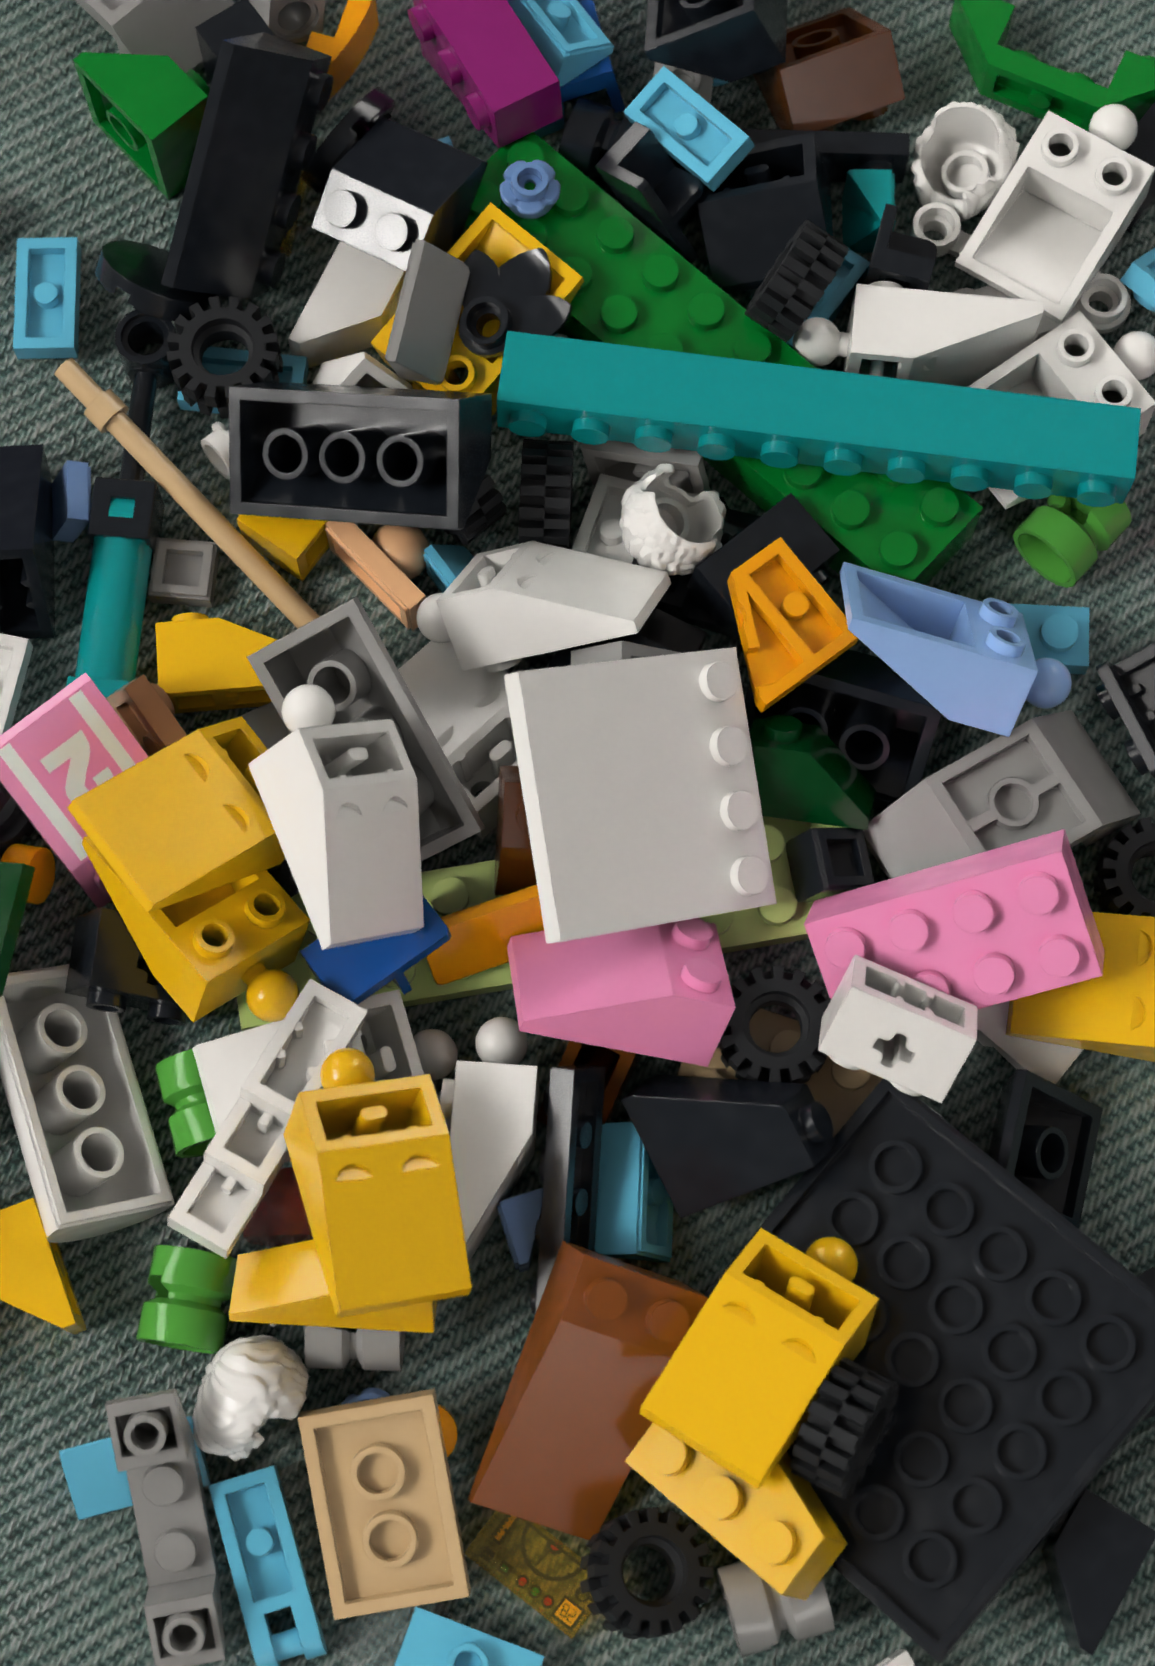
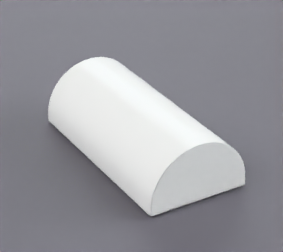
(77, 1110)

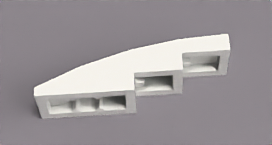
(251, 1139)

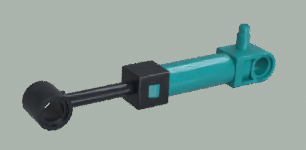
(124, 524)

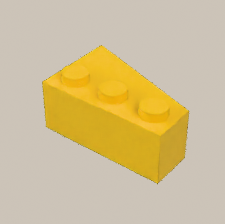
(772, 1529)

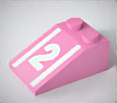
(58, 756)

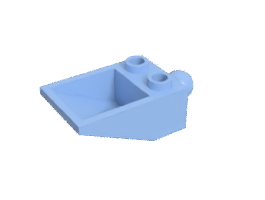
(952, 649)

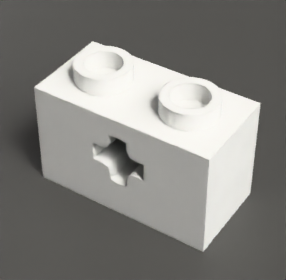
(898, 1029)

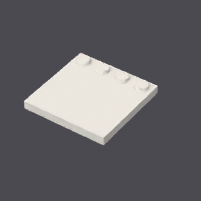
(639, 792)

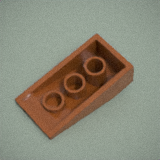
(580, 1390)

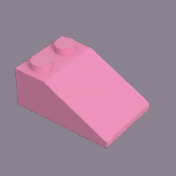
(628, 991)

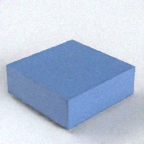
(71, 501)

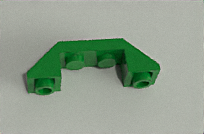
(1034, 86)

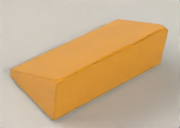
(483, 933)

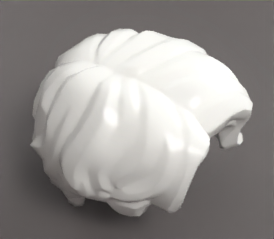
(964, 158)
(669, 526)
(243, 1389)

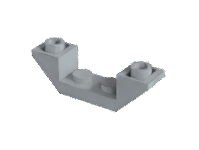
(173, 1527)

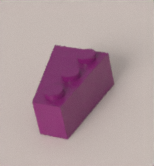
(489, 65)

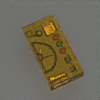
(534, 1569)

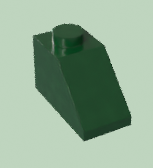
(807, 775)

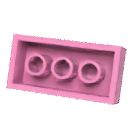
(970, 926)

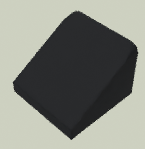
(828, 862)

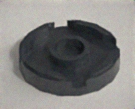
(346, 135)
(139, 272)

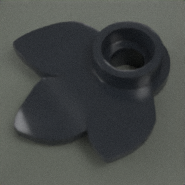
(514, 295)

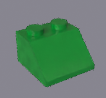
(146, 111)

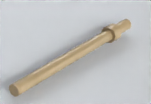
(109, 414)

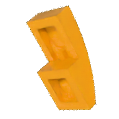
(350, 42)

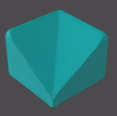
(863, 206)

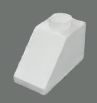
(346, 306)

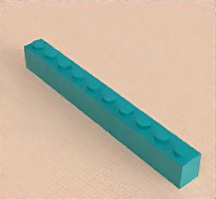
(818, 418)

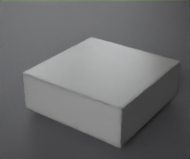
(184, 572)

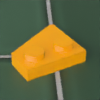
(784, 622)

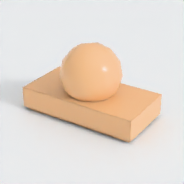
(384, 563)

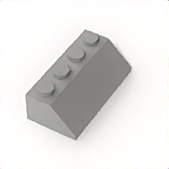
(355, 668)

